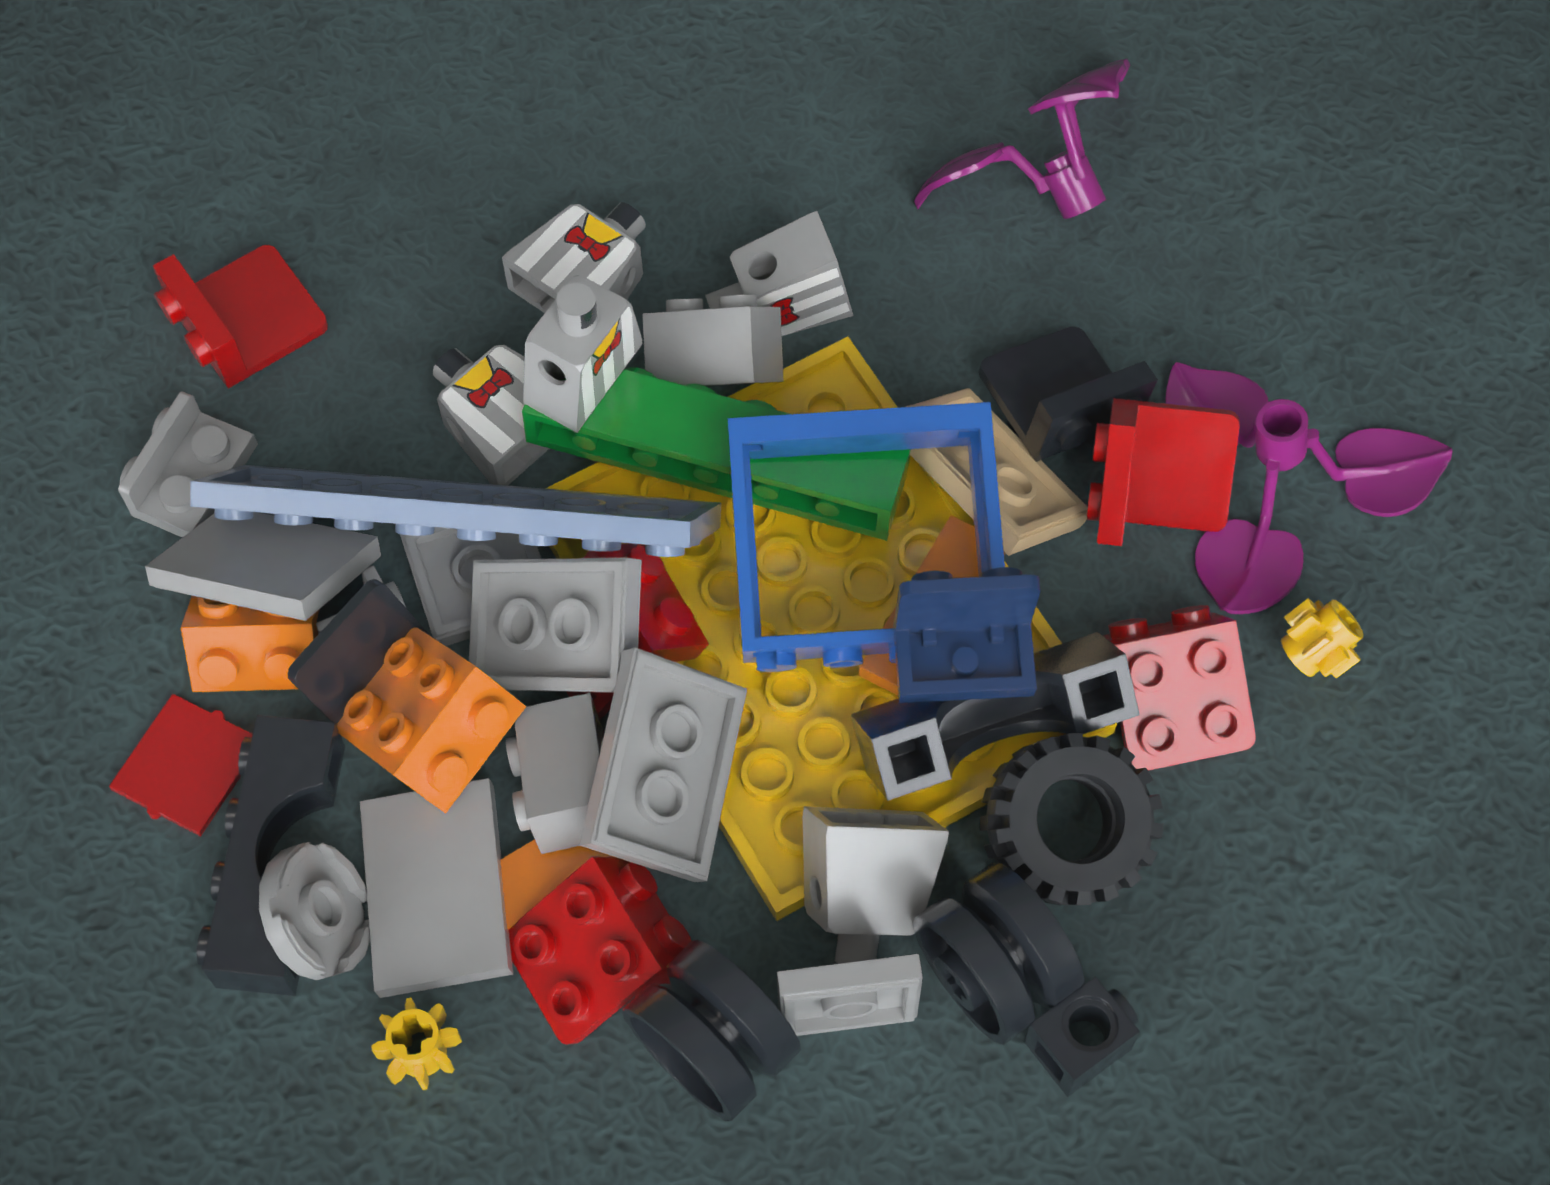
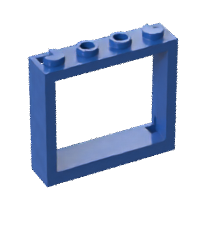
(852, 433)

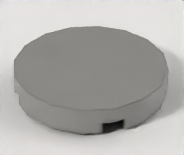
(314, 910)

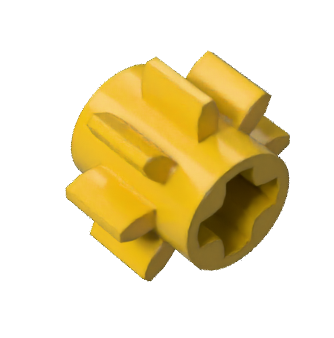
(1322, 638)
(433, 1048)

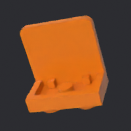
(241, 646)
(429, 717)

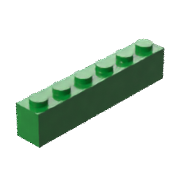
(684, 439)

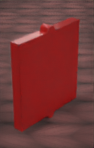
(183, 765)

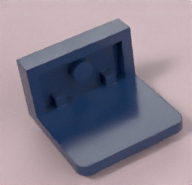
(965, 636)

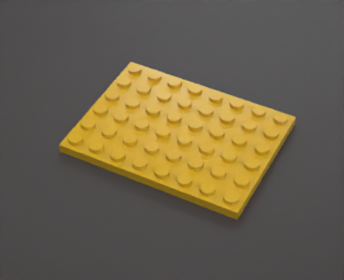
(812, 578)

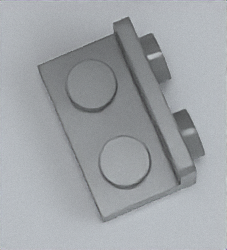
(180, 450)

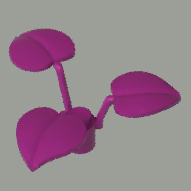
(1069, 172)
(1383, 471)

